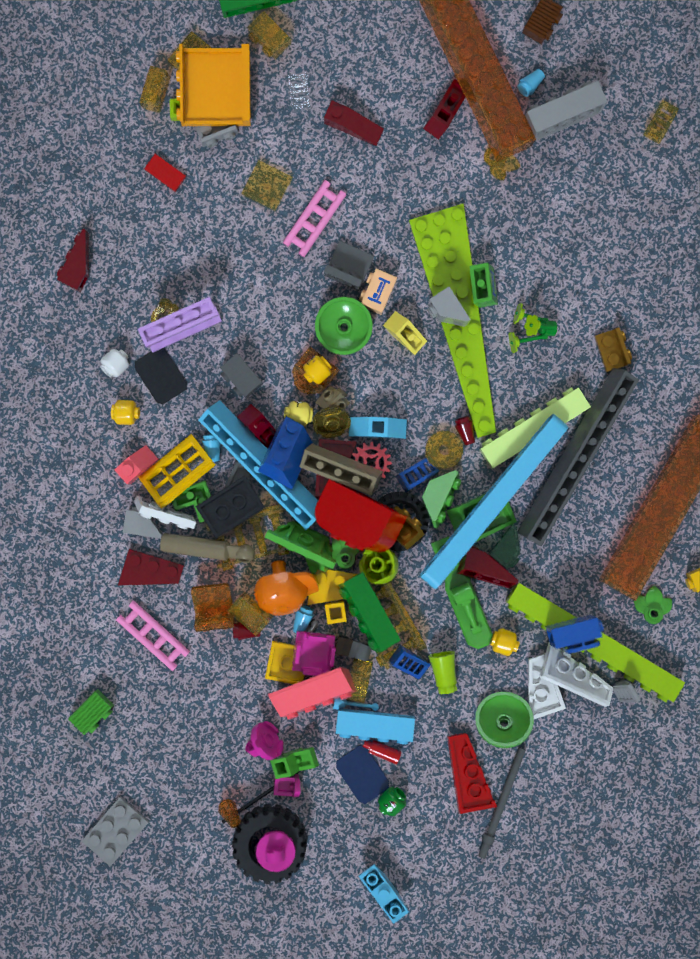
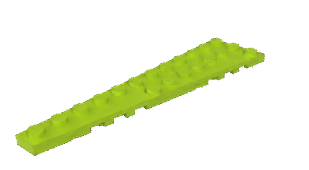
(446, 262)

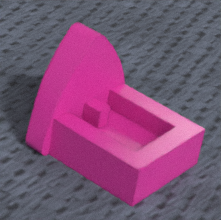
(287, 786)

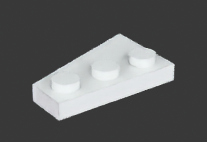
(165, 516)
(542, 695)

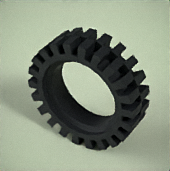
(415, 504)

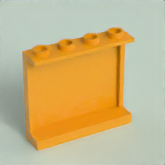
(214, 86)

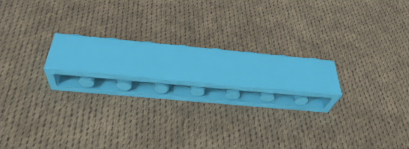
(250, 453)

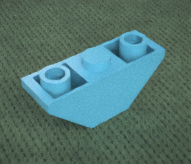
(378, 427)
(384, 893)

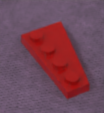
(469, 782)

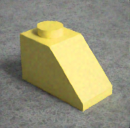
(405, 332)

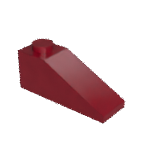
(445, 110)
(352, 123)
(483, 567)

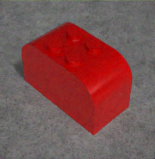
(357, 518)

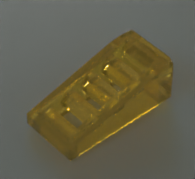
(653, 131)

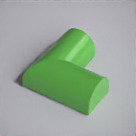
(193, 496)

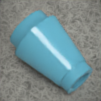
(530, 83)
(212, 447)
(303, 618)

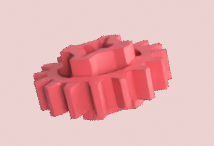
(380, 453)

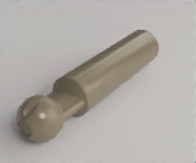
(205, 548)

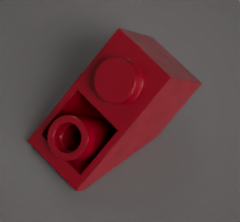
(257, 424)

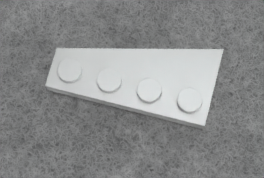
(573, 676)

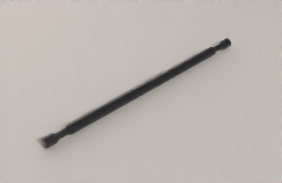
(254, 800)

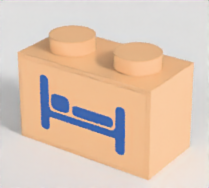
(378, 291)

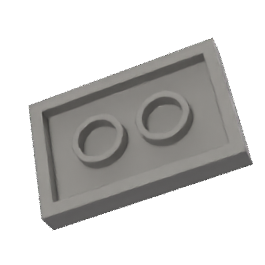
(115, 831)

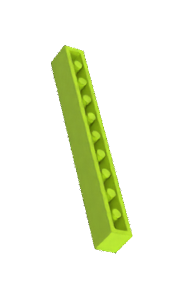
(610, 651)

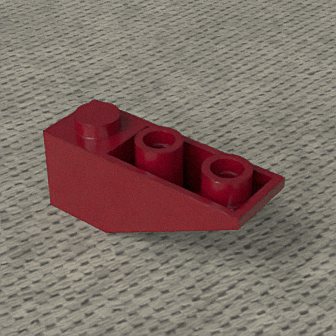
(76, 268)

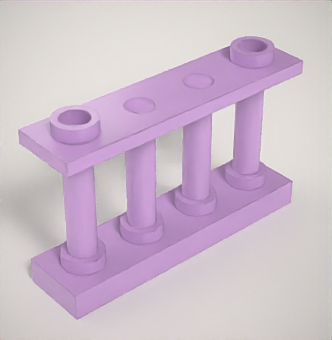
(180, 325)

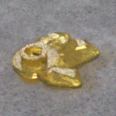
(499, 168)

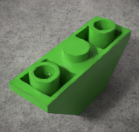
(439, 496)

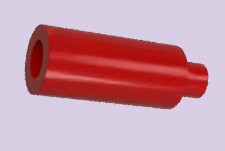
(383, 751)

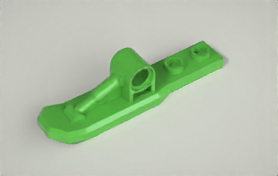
(466, 605)

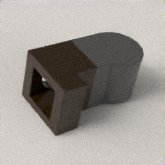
(352, 648)

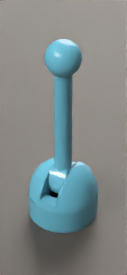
(340, 704)

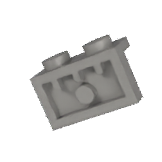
(211, 135)

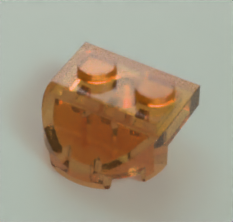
(302, 383)

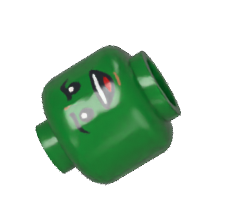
(392, 801)

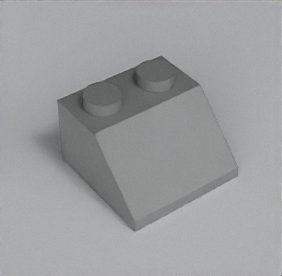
(447, 308)

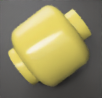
(299, 412)

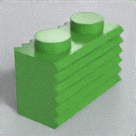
(90, 712)

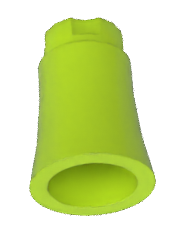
(444, 671)

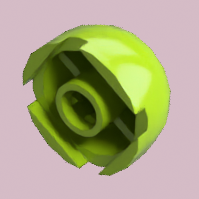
(379, 566)

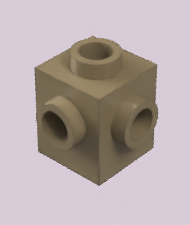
(333, 398)

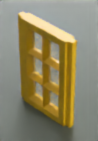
(176, 471)

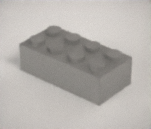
(566, 110)

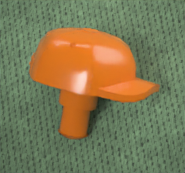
(284, 591)

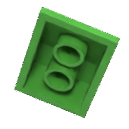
(460, 512)

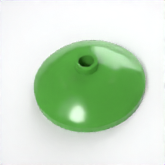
(338, 312)
(504, 708)

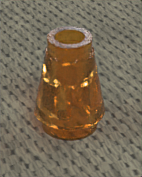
(229, 812)

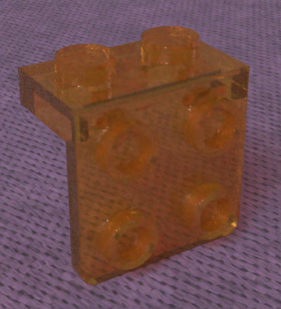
(211, 607)

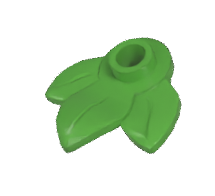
(341, 550)
(653, 602)

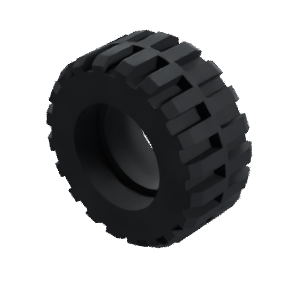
(268, 817)

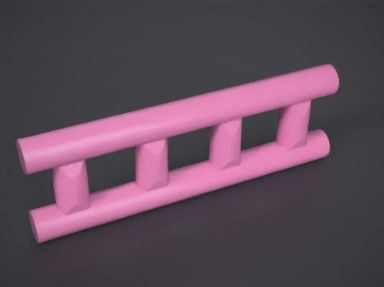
(315, 230)
(152, 623)

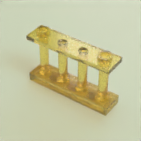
(273, 514)
(405, 624)

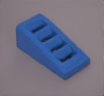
(403, 481)
(400, 653)

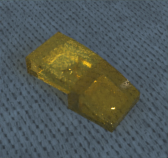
(360, 675)

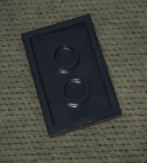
(230, 507)

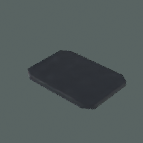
(160, 376)

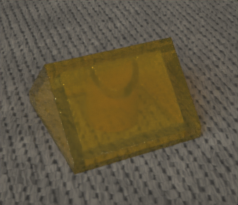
(249, 613)

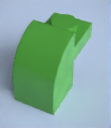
(293, 762)

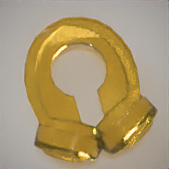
(164, 304)

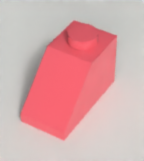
(136, 464)

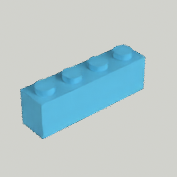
(375, 725)

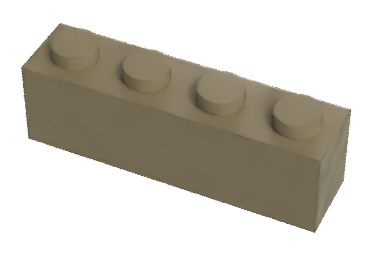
(341, 469)

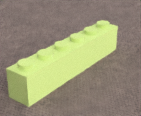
(514, 441)

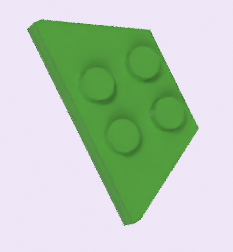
(305, 542)

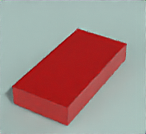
(165, 172)

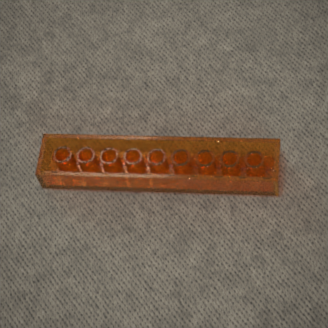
(480, 76)
(657, 517)

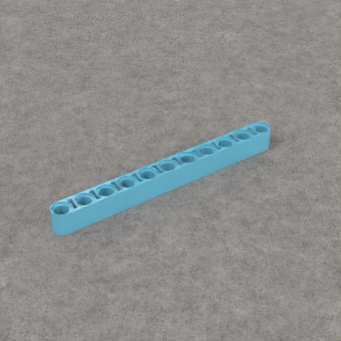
(493, 501)

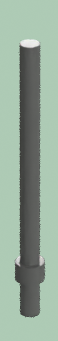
(488, 838)

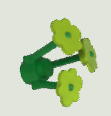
(533, 326)

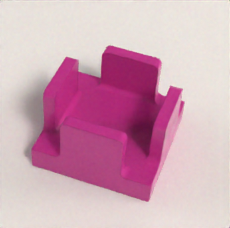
(313, 653)

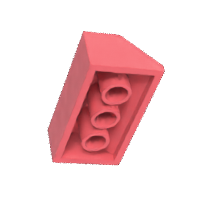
(313, 692)

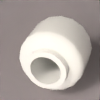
(114, 363)

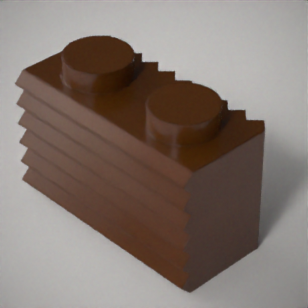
(542, 20)

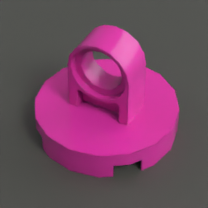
(264, 741)
(275, 851)

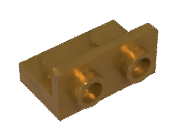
(613, 349)
(411, 530)

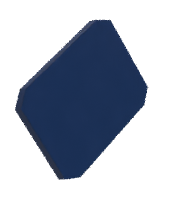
(362, 774)

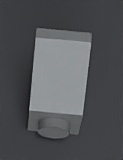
(139, 525)

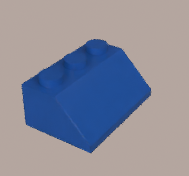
(285, 453)

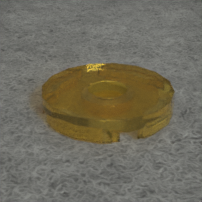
(454, 446)

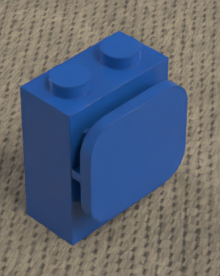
(575, 634)

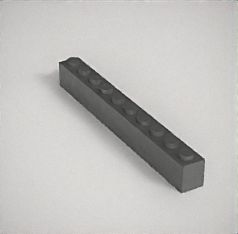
(577, 456)

